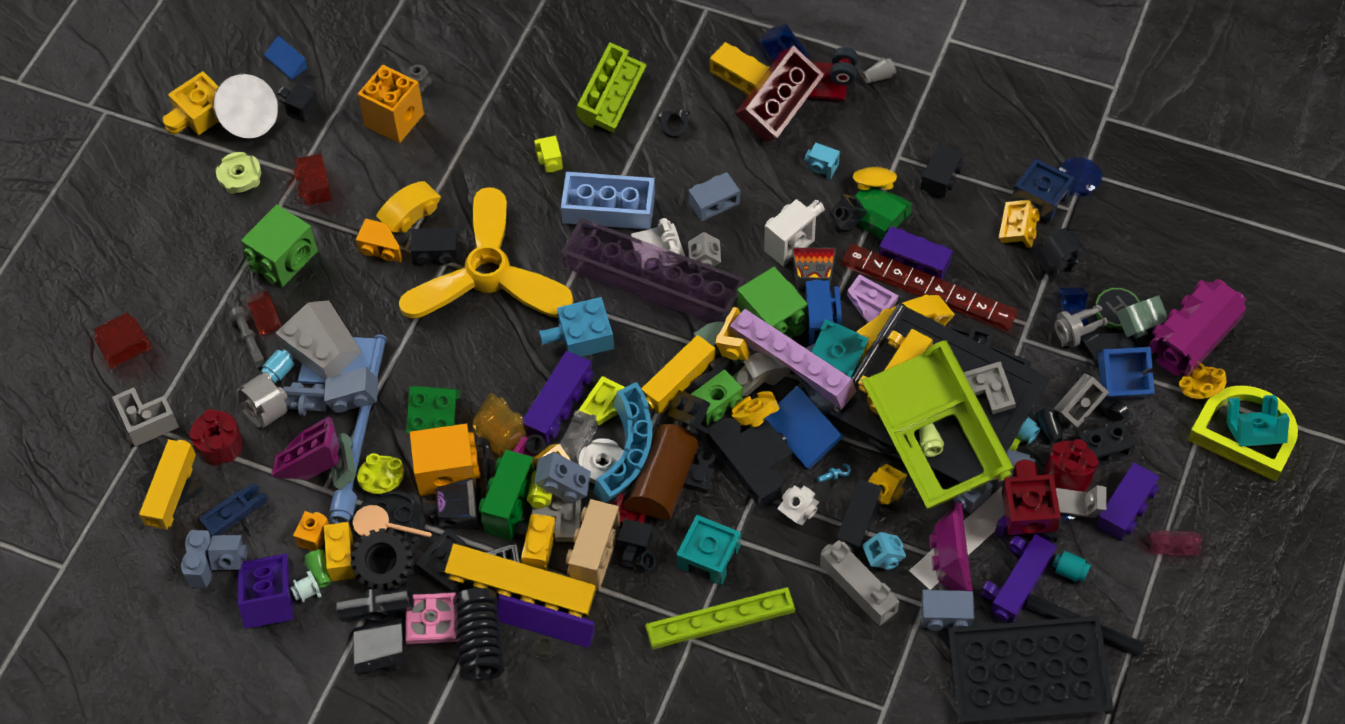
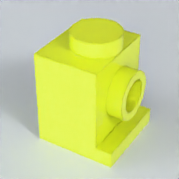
(549, 153)

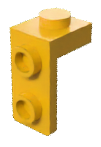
(726, 342)

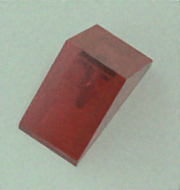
(263, 312)

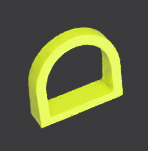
(1230, 449)

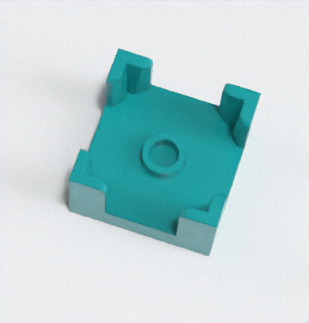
(840, 347)
(1258, 427)
(709, 548)

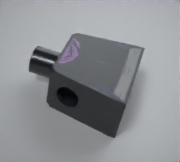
(455, 505)

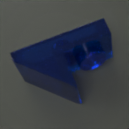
(1074, 301)

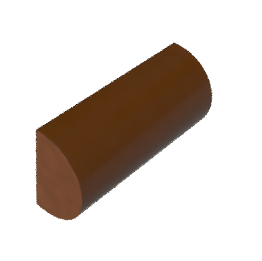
(663, 473)

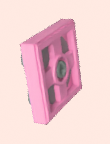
(431, 619)

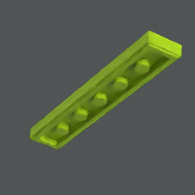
(720, 618)

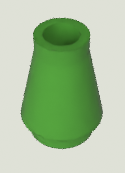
(317, 565)

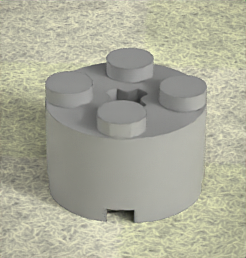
(262, 400)

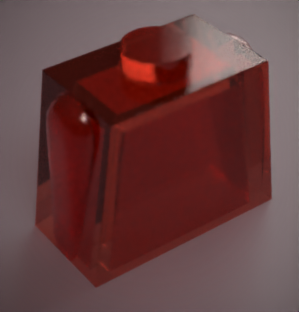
(121, 340)

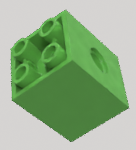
(279, 246)
(774, 302)

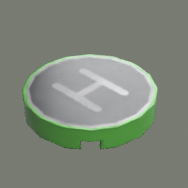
(1113, 301)

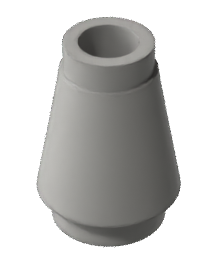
(881, 70)

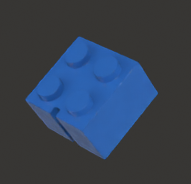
(1122, 373)

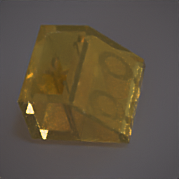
(499, 425)

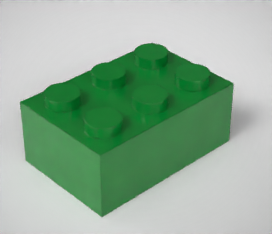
(506, 494)

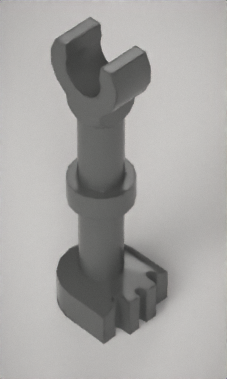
(239, 316)

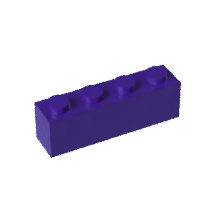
(558, 396)

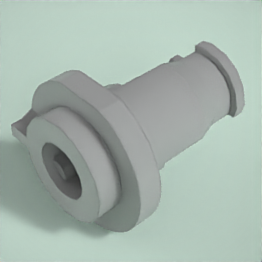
(1070, 327)

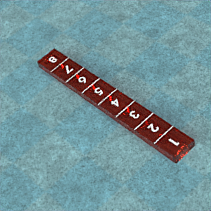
(926, 284)

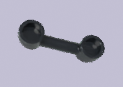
(1116, 411)

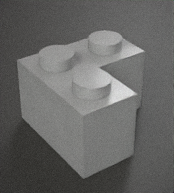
(145, 420)

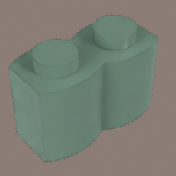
(1142, 316)

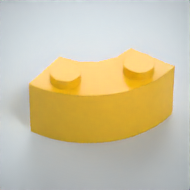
(408, 206)

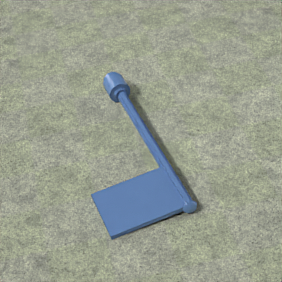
(372, 349)

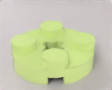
(238, 183)

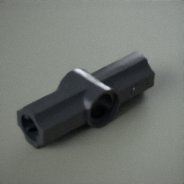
(375, 604)

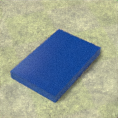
(804, 427)

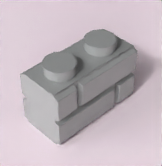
(1081, 400)

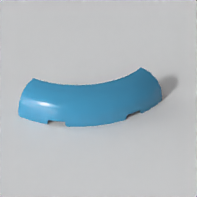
(637, 426)

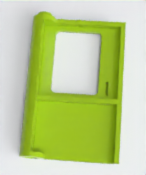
(926, 392)

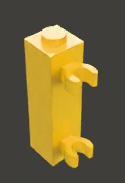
(908, 348)
(678, 374)
(167, 484)

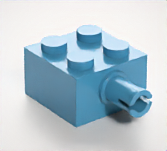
(582, 328)

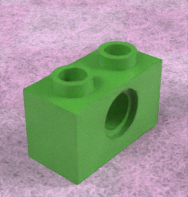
(722, 387)

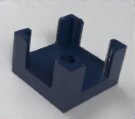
(1044, 186)

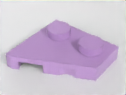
(870, 298)

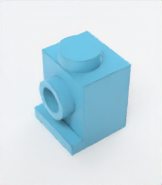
(822, 160)

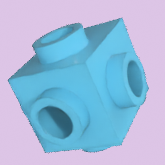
(884, 550)

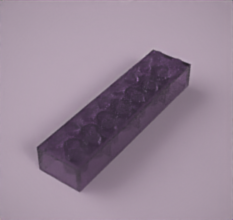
(651, 271)

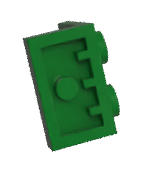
(431, 407)

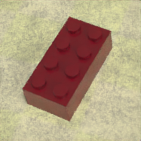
(779, 94)

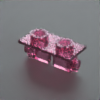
(1175, 544)

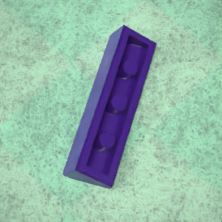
(546, 621)

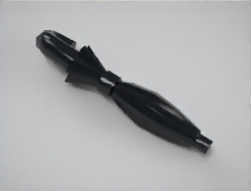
(485, 464)

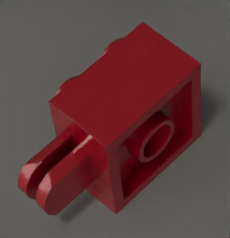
(1030, 500)

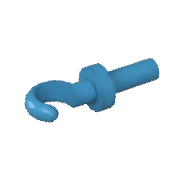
(833, 473)

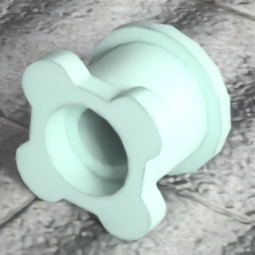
(305, 588)

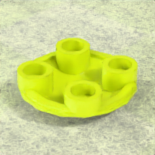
(380, 474)

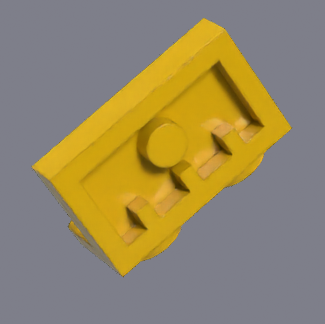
(1019, 222)

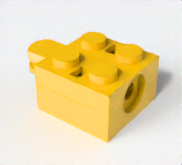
(192, 105)

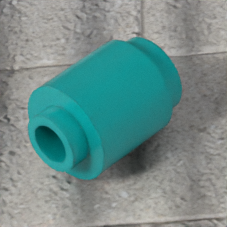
(1071, 566)

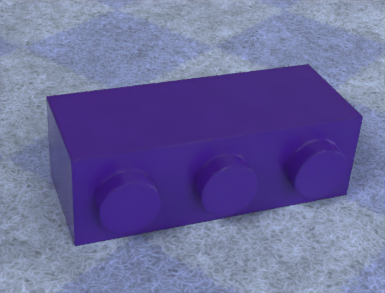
(916, 252)
(1128, 502)

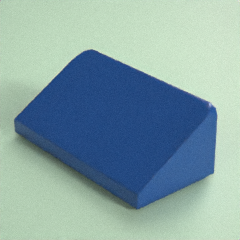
(285, 58)

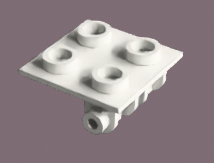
(662, 236)

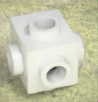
(799, 504)

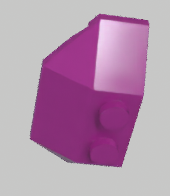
(308, 453)
(950, 551)

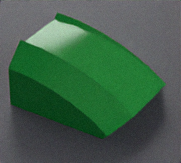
(883, 211)

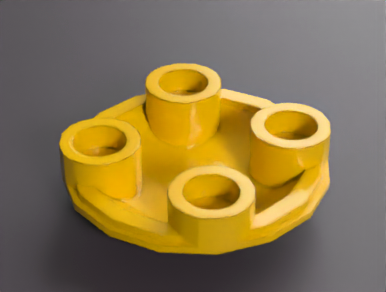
(874, 177)
(1203, 382)

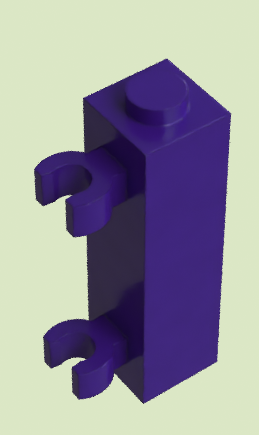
(1023, 579)

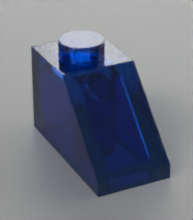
(779, 39)

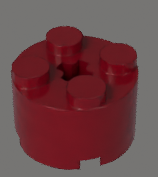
(216, 437)
(1072, 465)

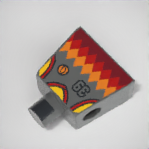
(812, 264)

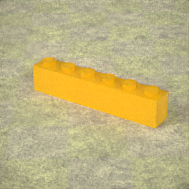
(521, 580)

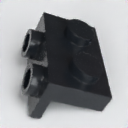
(689, 412)

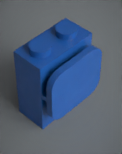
(821, 306)

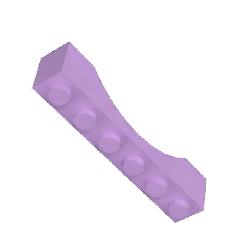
(819, 374)

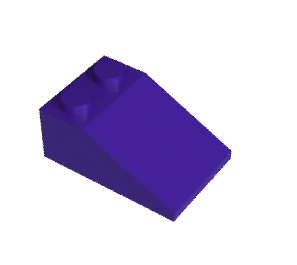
(265, 591)

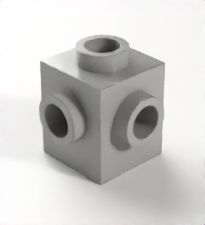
(705, 249)

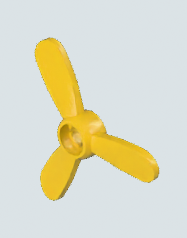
(489, 229)

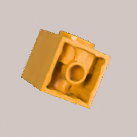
(391, 103)
(443, 457)

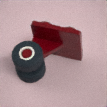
(836, 75)

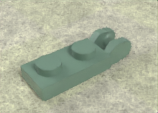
(344, 470)

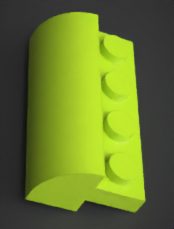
(610, 88)

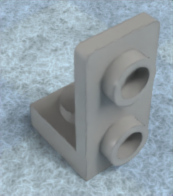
(1082, 503)

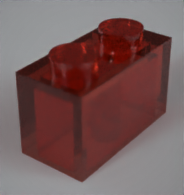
(313, 179)

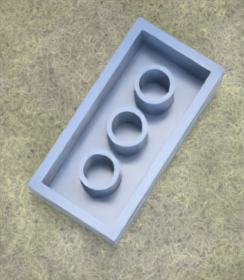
(608, 200)

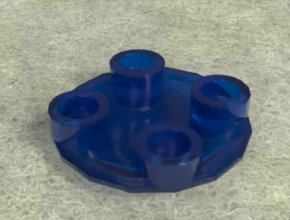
(1086, 174)

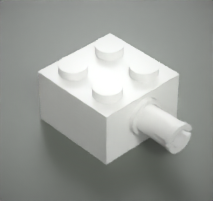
(791, 229)

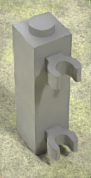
(859, 582)

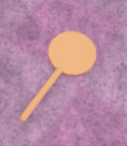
(374, 517)

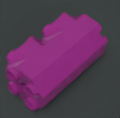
(1197, 327)

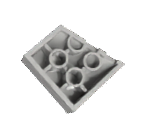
(319, 339)

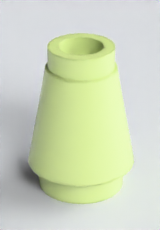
(930, 441)

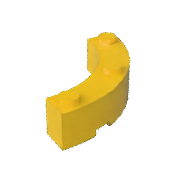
(929, 306)

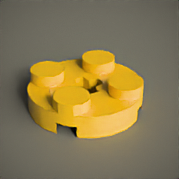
(755, 410)

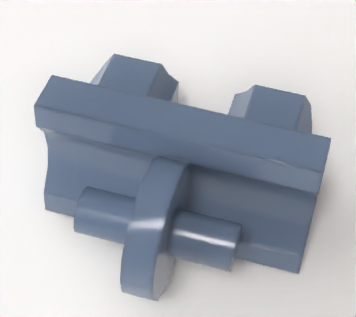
(305, 398)

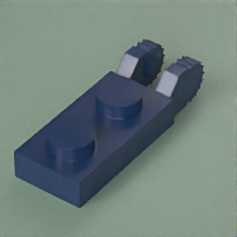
(232, 510)

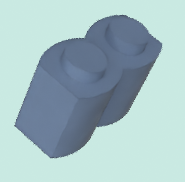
(196, 561)

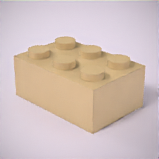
(593, 543)

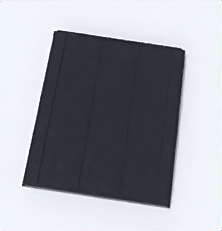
(958, 456)

